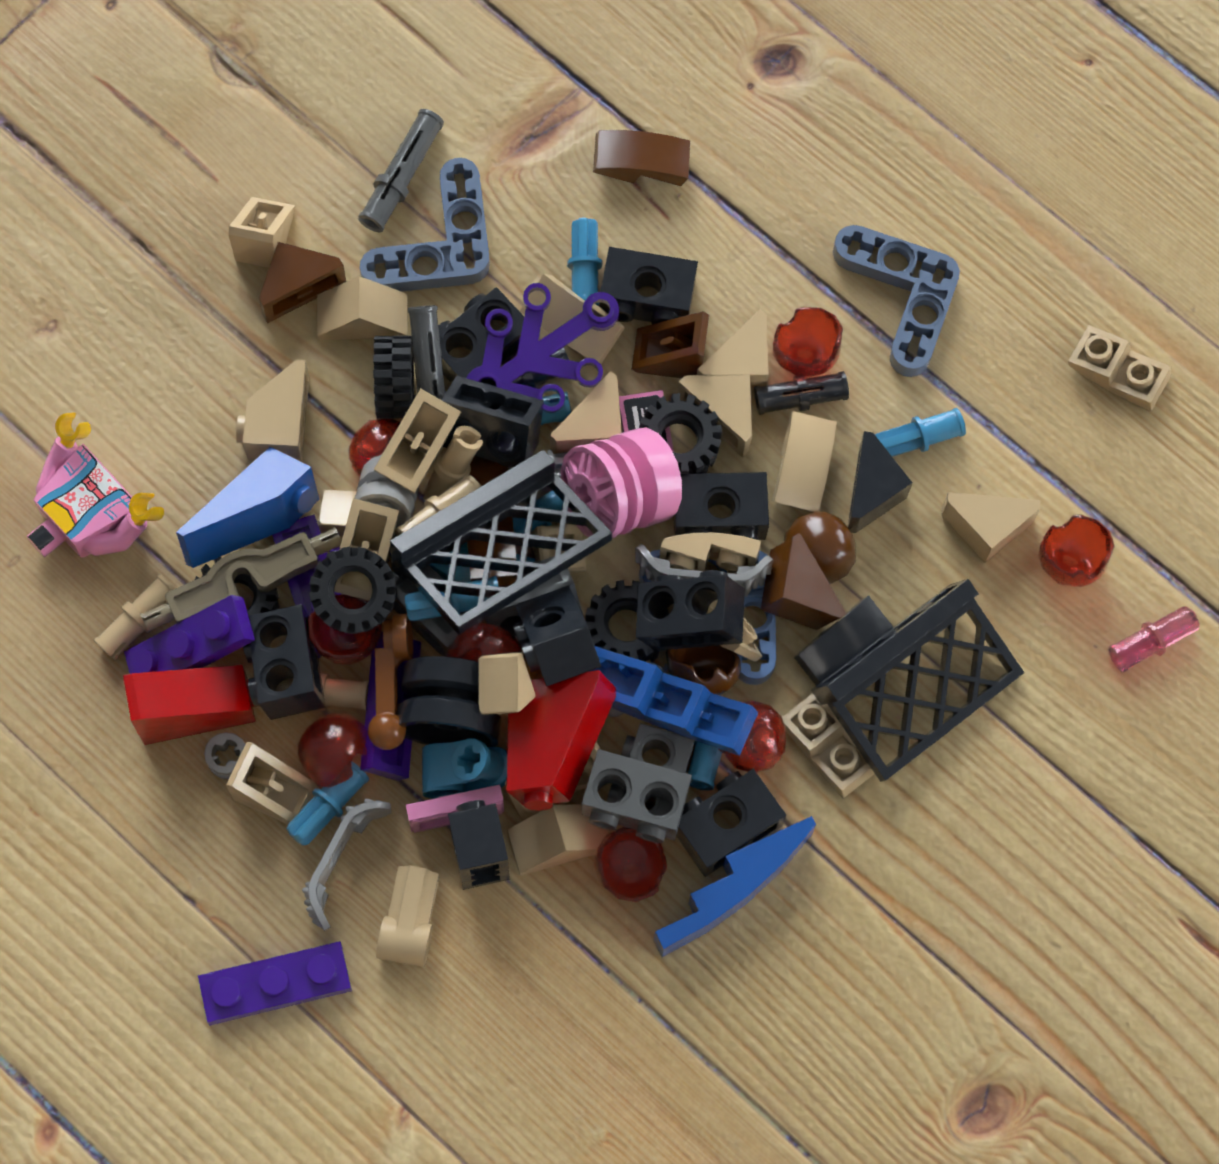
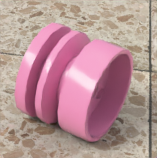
(625, 480)

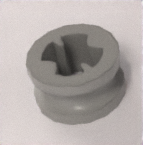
(221, 742)

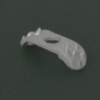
(747, 576)
(354, 821)

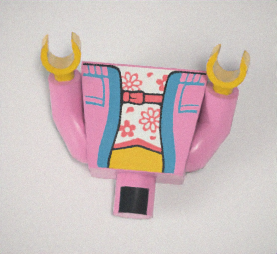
(85, 500)

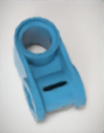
(461, 767)

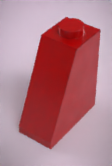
(188, 701)
(555, 738)

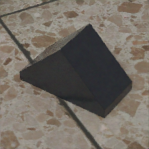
(877, 483)

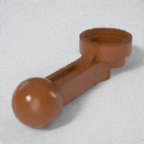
(398, 647)

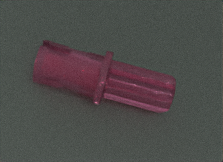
(1153, 638)

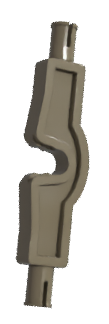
(266, 568)

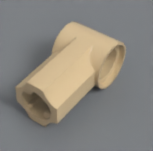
(407, 929)

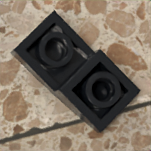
(843, 640)

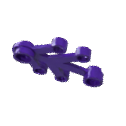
(535, 355)

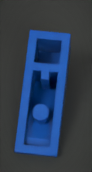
(253, 506)

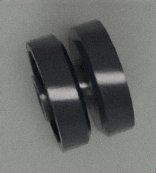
(444, 702)

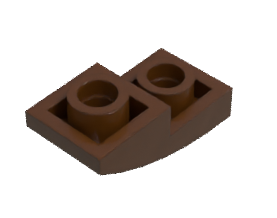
(640, 153)

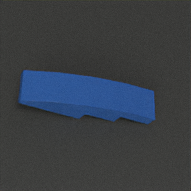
(676, 703)
(747, 874)

